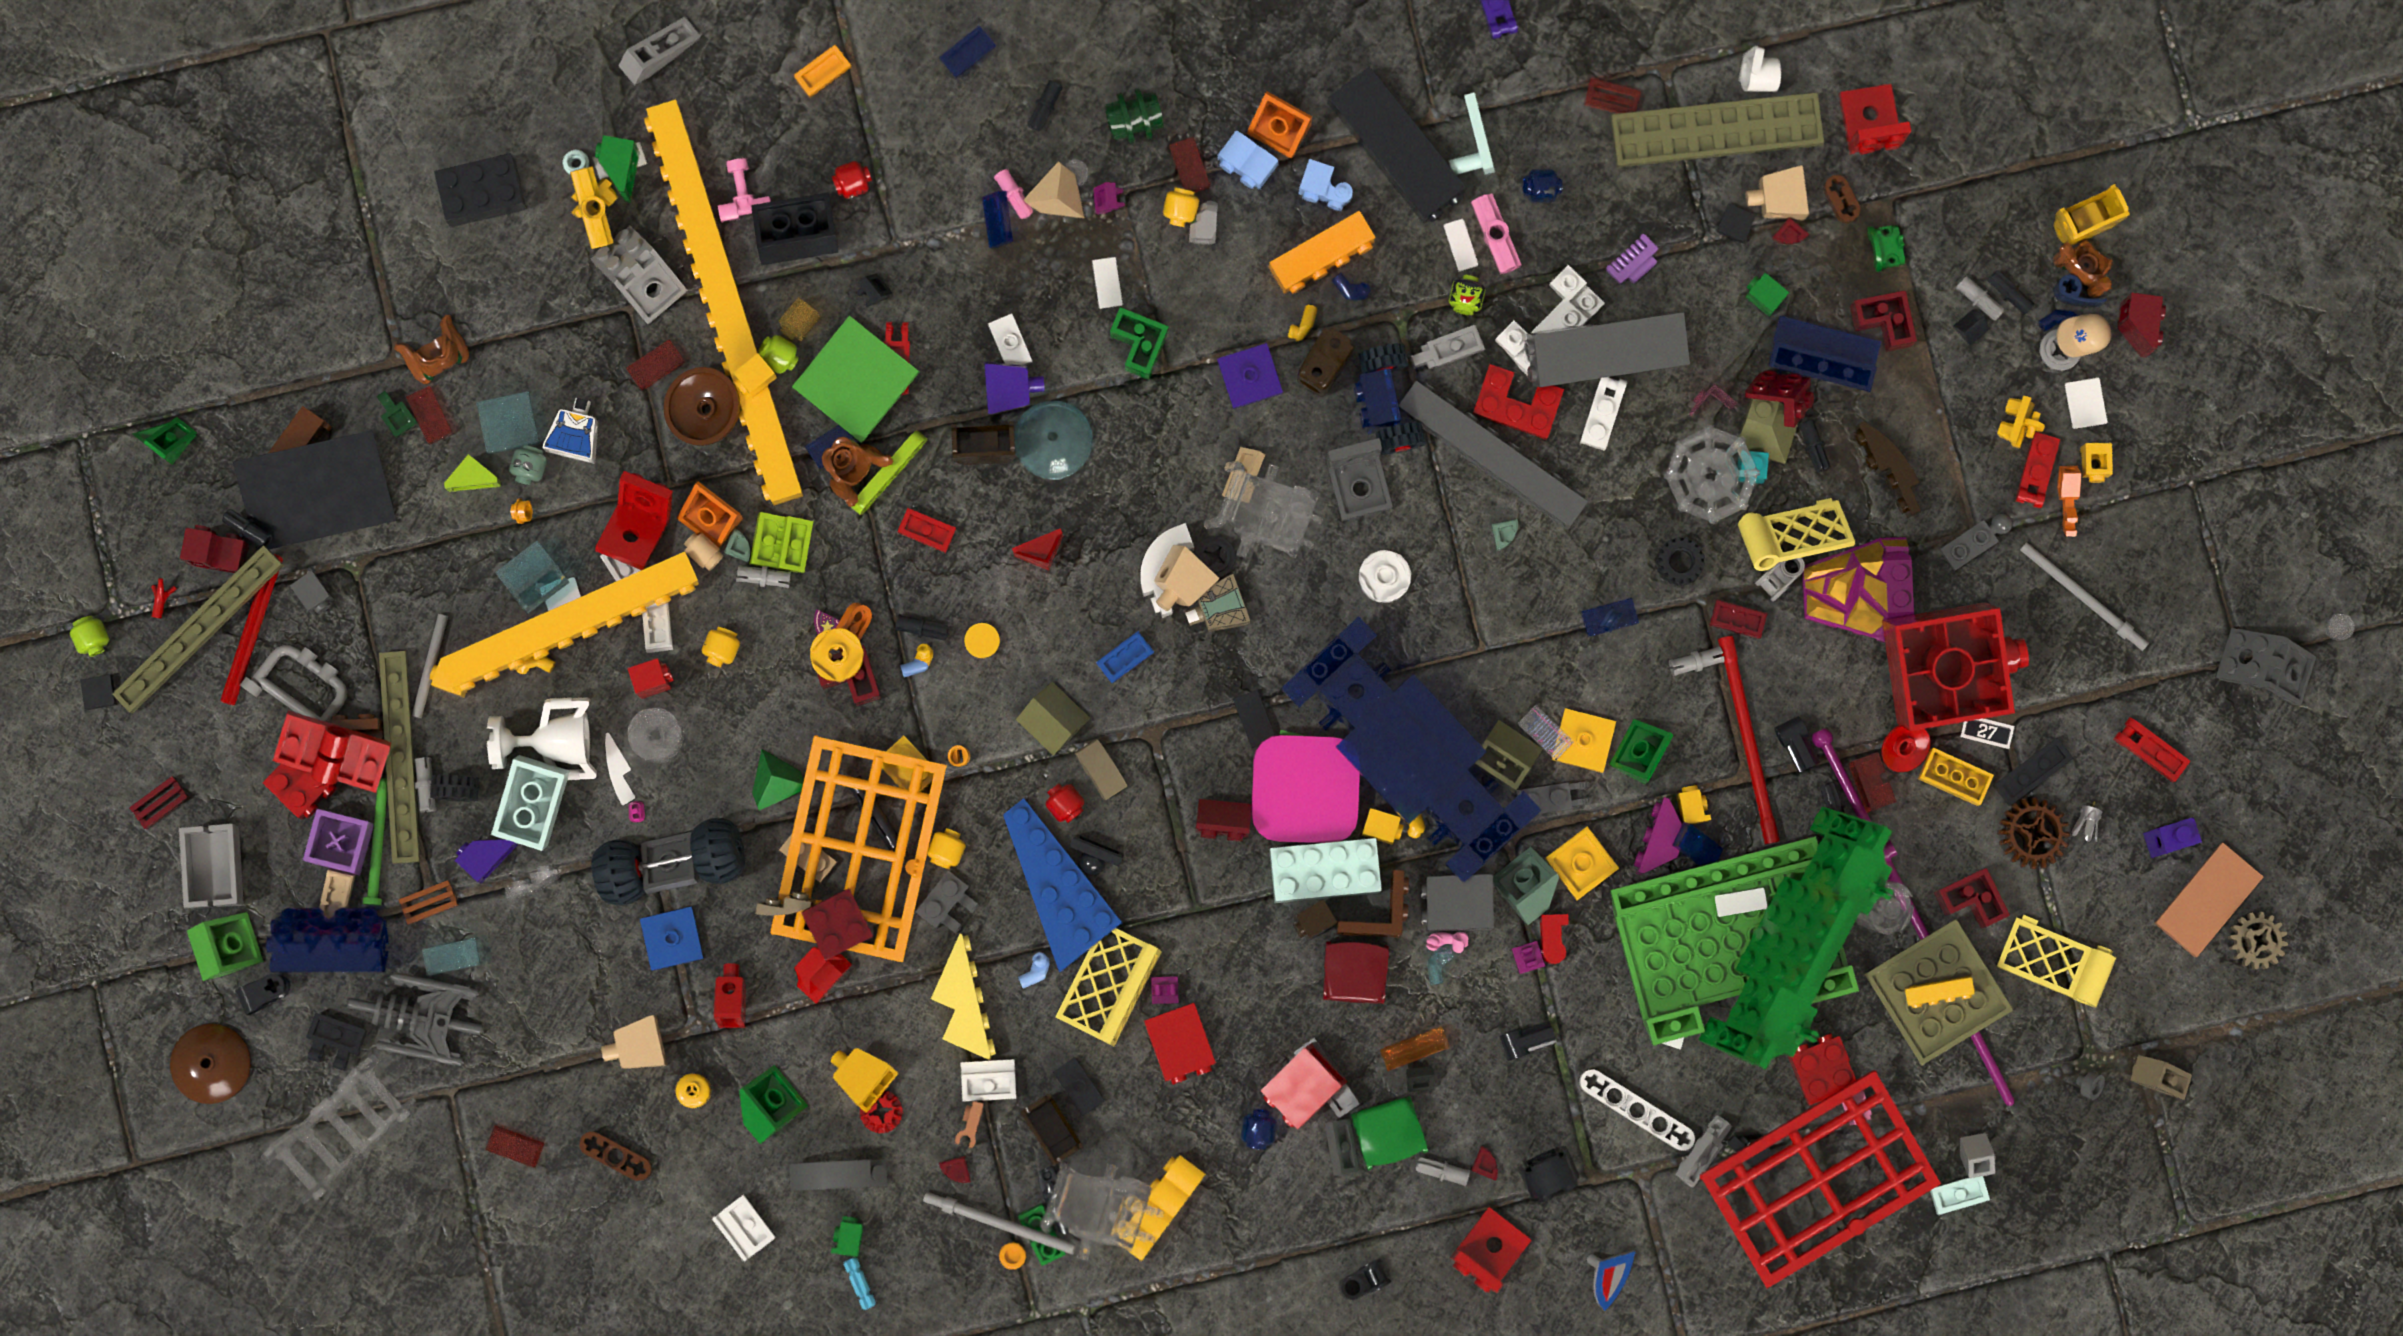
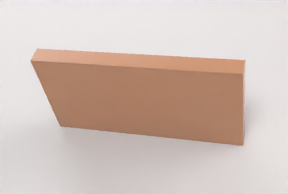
(2208, 900)

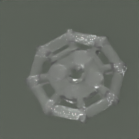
(1726, 476)

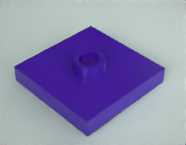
(1249, 376)

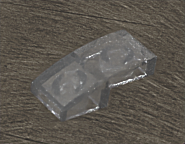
(541, 879)

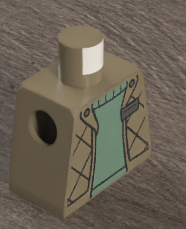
(1220, 607)

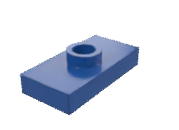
(1125, 657)

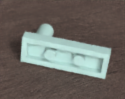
(1483, 157)

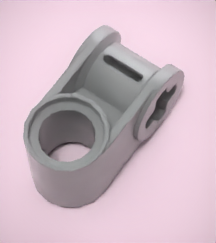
(1777, 579)

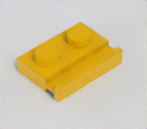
(900, 774)

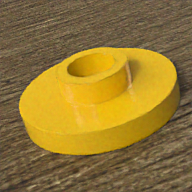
(982, 640)

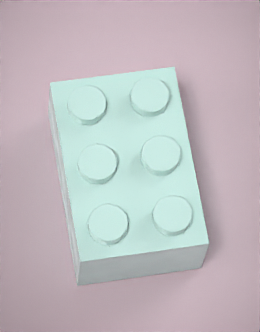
(530, 802)

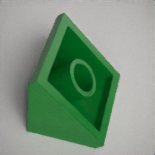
(1641, 751)

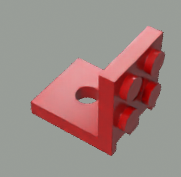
(1867, 135)
(641, 510)
(1482, 1264)

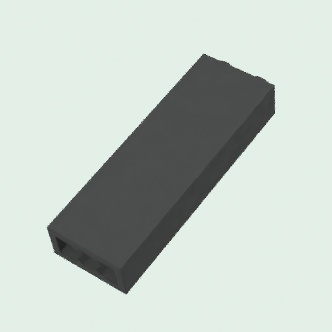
(1607, 349)

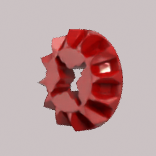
(891, 1119)

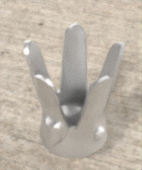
(2092, 816)

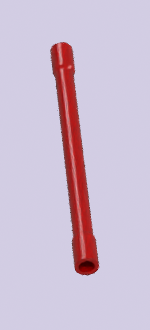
(1767, 821)

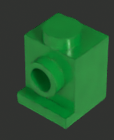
(848, 1237)

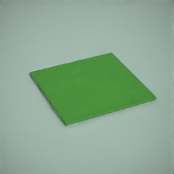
(855, 379)

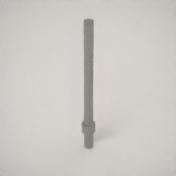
(2123, 629)
(951, 1206)

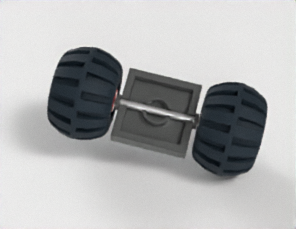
(667, 863)

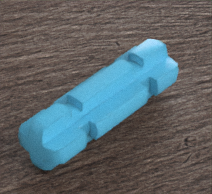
(859, 1283)

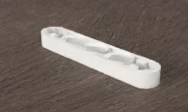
(1646, 1119)

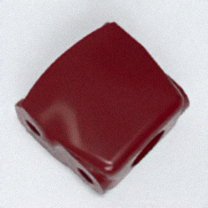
(1355, 972)

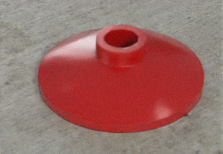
(1910, 754)

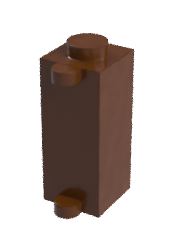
(301, 431)

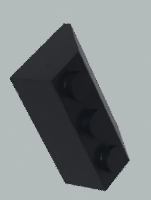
(794, 228)

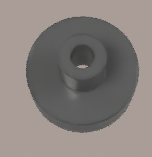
(2091, 1084)

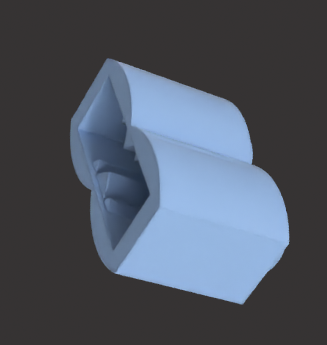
(1247, 160)

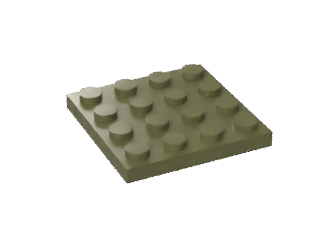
(1932, 959)

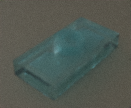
(451, 957)

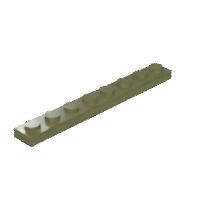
(198, 629)
(400, 760)

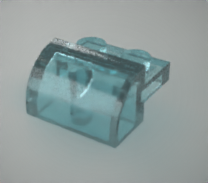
(532, 577)

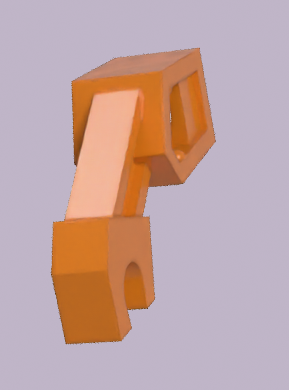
(2069, 490)

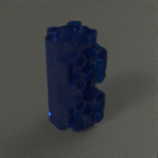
(312, 943)

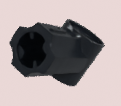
(1794, 738)
(1522, 1042)

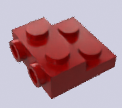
(298, 790)
(1822, 1068)

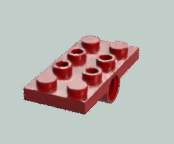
(331, 752)

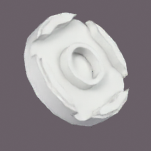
(1384, 576)

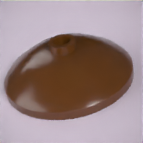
(687, 402)
(228, 1066)

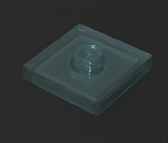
(507, 423)

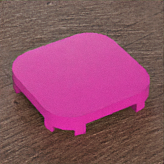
(1303, 790)

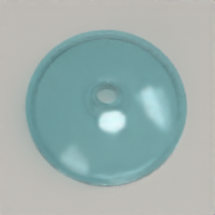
(1057, 457)

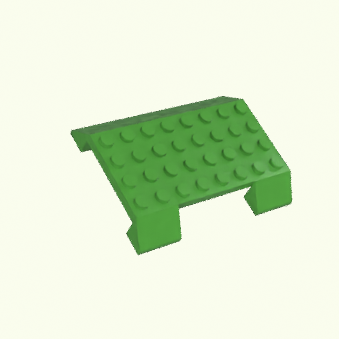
(1687, 953)

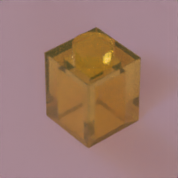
(798, 320)

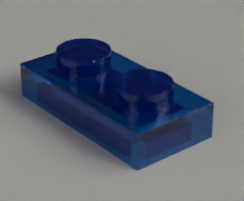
(1697, 845)

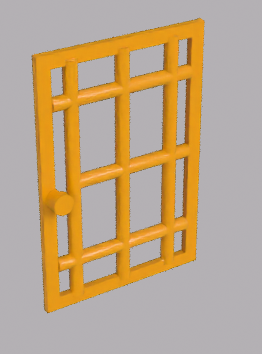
(858, 849)

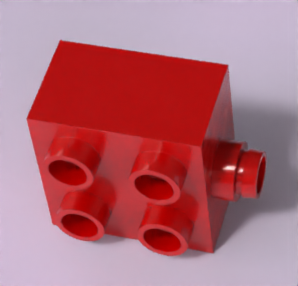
(1951, 665)

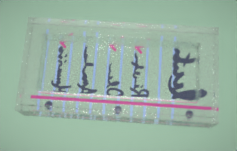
(1545, 732)

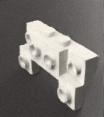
(1576, 309)

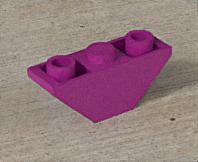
(1659, 838)

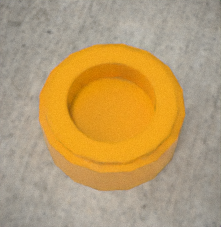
(1012, 1255)

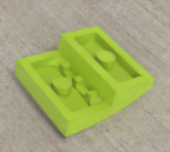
(781, 542)

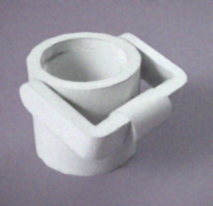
(1759, 72)

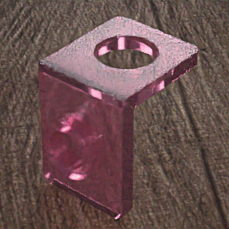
(1718, 393)

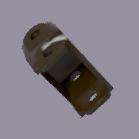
(1325, 362)
(983, 444)
(1051, 1129)

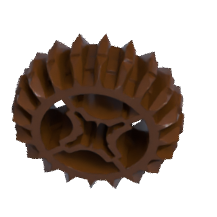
(2045, 837)

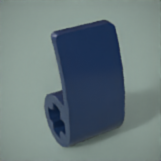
(2073, 297)

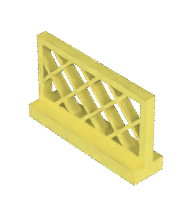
(1125, 1000)

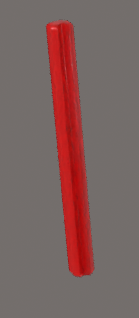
(248, 641)

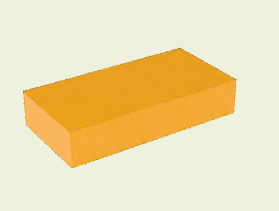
(822, 71)

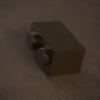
(1314, 920)

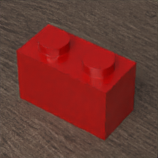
(650, 678)

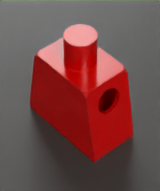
(730, 1008)

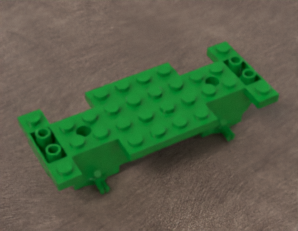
(1802, 939)

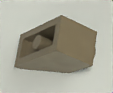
(2161, 1077)

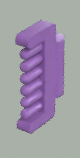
(1638, 266)

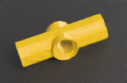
(596, 224)

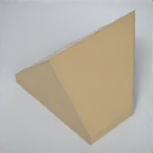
(1057, 193)

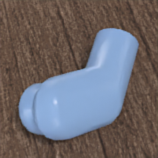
(1038, 970)

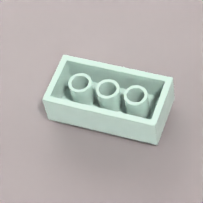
(1325, 870)

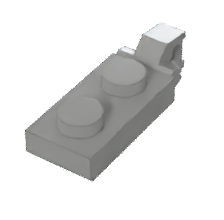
(1449, 348)
(1704, 1151)

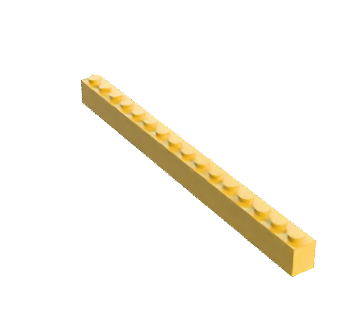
(722, 297)

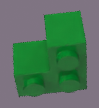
(1145, 337)

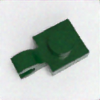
(397, 417)

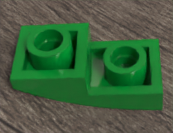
(1032, 1218)

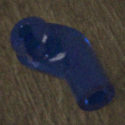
(1351, 291)
(2055, 317)

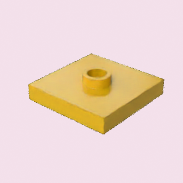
(1591, 740)
(1582, 863)

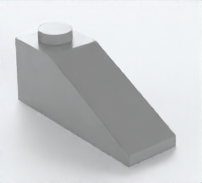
(658, 50)

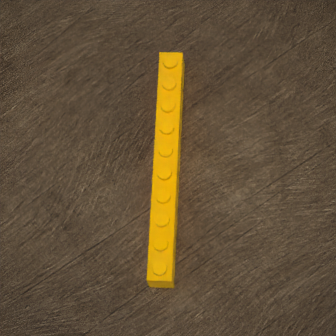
(569, 621)

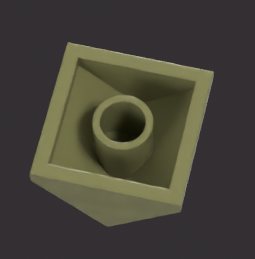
(1052, 718)

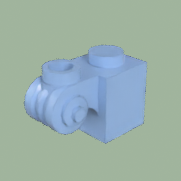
(1317, 186)

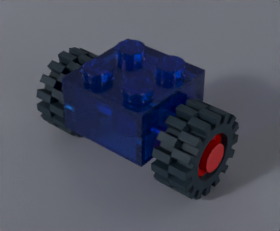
(1379, 400)

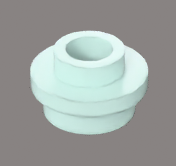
(575, 155)

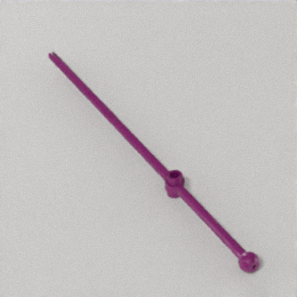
(1823, 740)

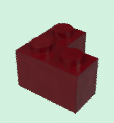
(1891, 314)
(207, 550)
(862, 684)
(1977, 892)

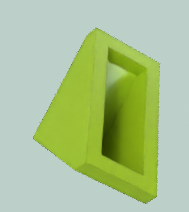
(471, 476)

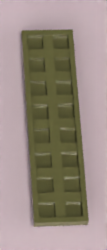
(1717, 129)

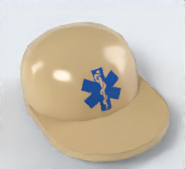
(2083, 335)

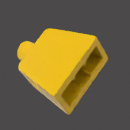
(862, 1076)

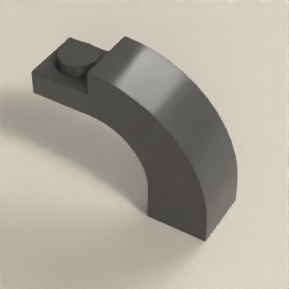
(838, 1175)

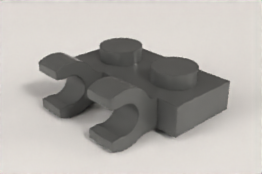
(943, 899)

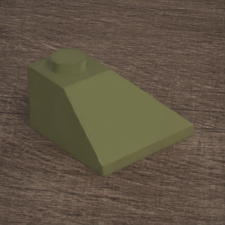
(1766, 431)

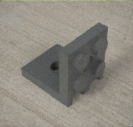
(1355, 465)
(2275, 664)

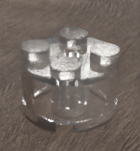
(657, 750)
(1891, 914)

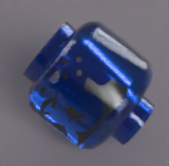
(1542, 186)

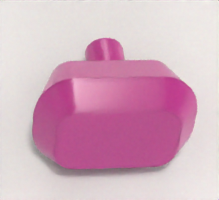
(636, 811)

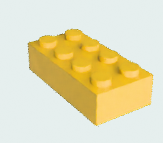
(1955, 776)
(1939, 990)

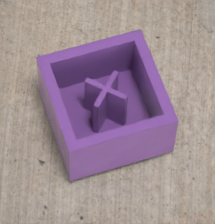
(338, 842)

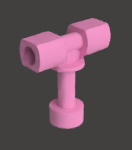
(742, 203)

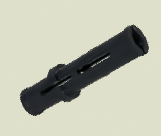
(878, 819)

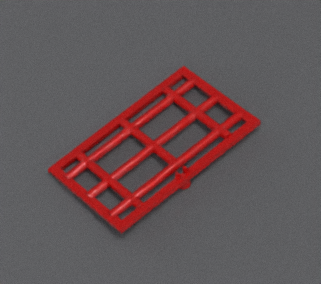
(1820, 1179)

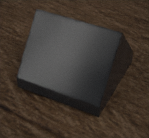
(1971, 326)

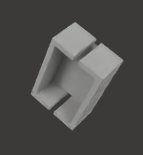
(211, 866)

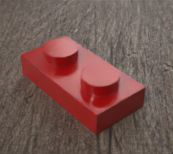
(926, 530)

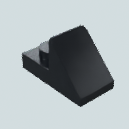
(1738, 1143)

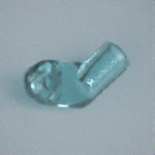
(1436, 963)

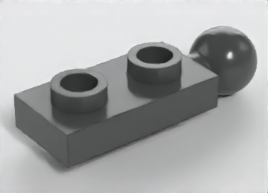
(1975, 541)

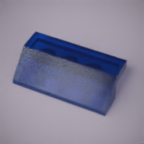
(1824, 353)

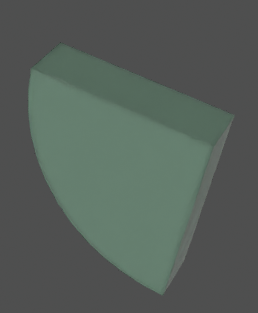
(1504, 533)
(738, 546)

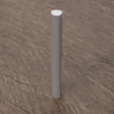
(430, 662)

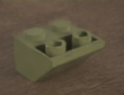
(1507, 756)

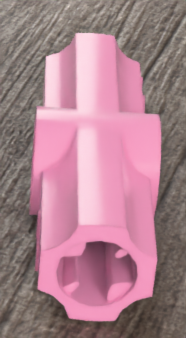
(1501, 249)

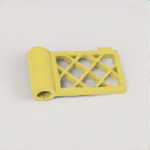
(1766, 548)
(2090, 974)

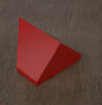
(1040, 550)

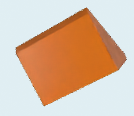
(1279, 125)
(709, 515)

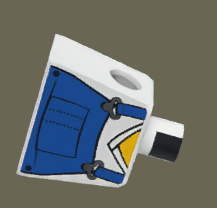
(574, 433)

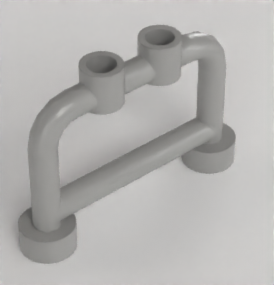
(307, 659)

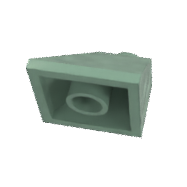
(1527, 885)

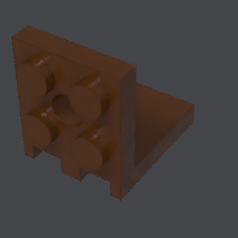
(1397, 913)

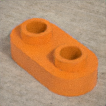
(858, 623)

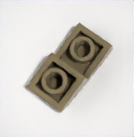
(1101, 769)
(792, 904)

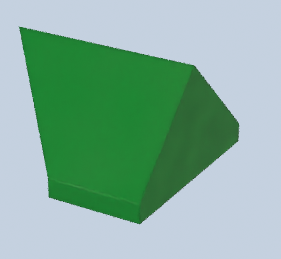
(168, 439)
(775, 780)

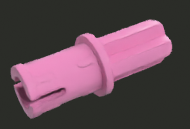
(1014, 193)

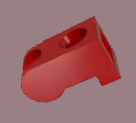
(1551, 937)

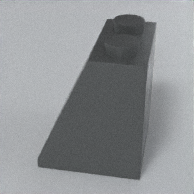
(1458, 905)

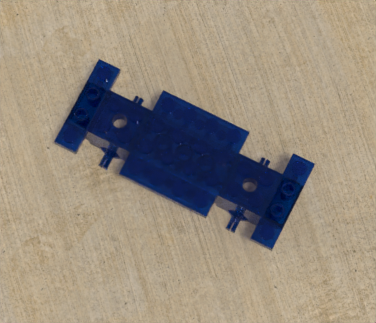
(1410, 750)

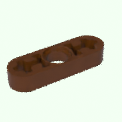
(630, 1172)

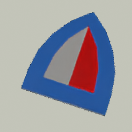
(1610, 1276)

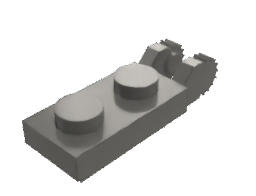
(1557, 796)

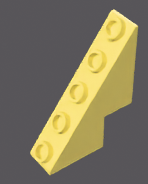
(958, 992)

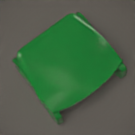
(1389, 1132)

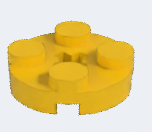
(821, 656)

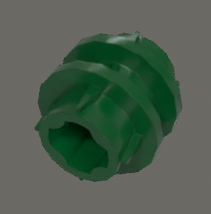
(1134, 116)

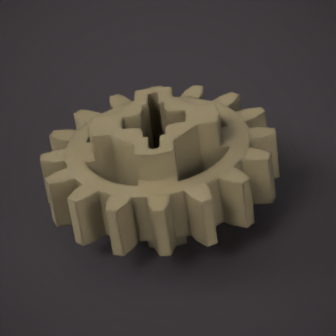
(2251, 950)

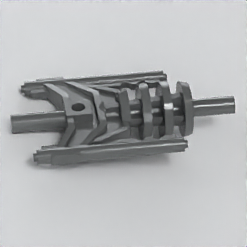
(427, 1019)

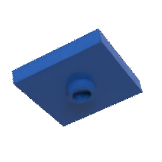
(671, 938)

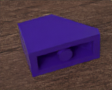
(483, 857)

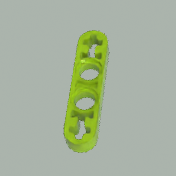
(889, 473)

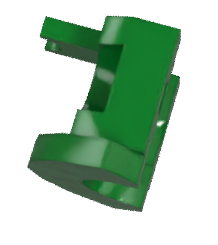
(1886, 247)

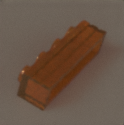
(1414, 1048)

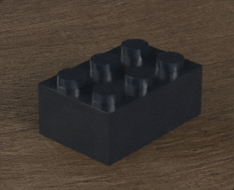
(480, 190)

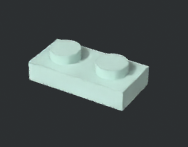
(1959, 1194)

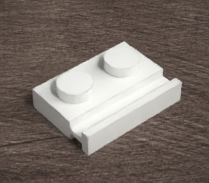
(988, 1080)
(744, 1228)

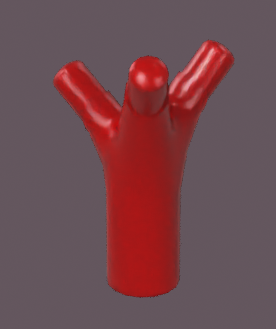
(160, 598)

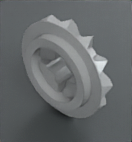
(2055, 362)

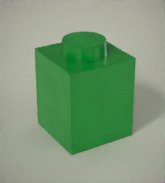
(1766, 293)

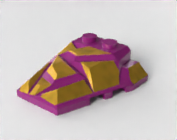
(1860, 587)

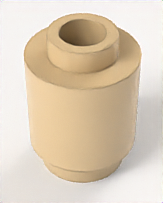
(703, 551)

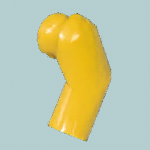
(1306, 324)
(544, 663)

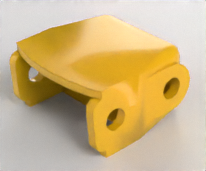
(2091, 216)

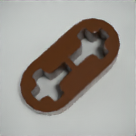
(1846, 196)

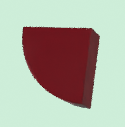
(1790, 233)
(1485, 1164)
(956, 1170)

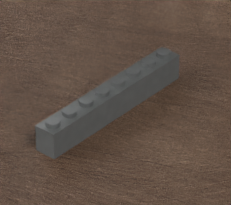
(1492, 455)

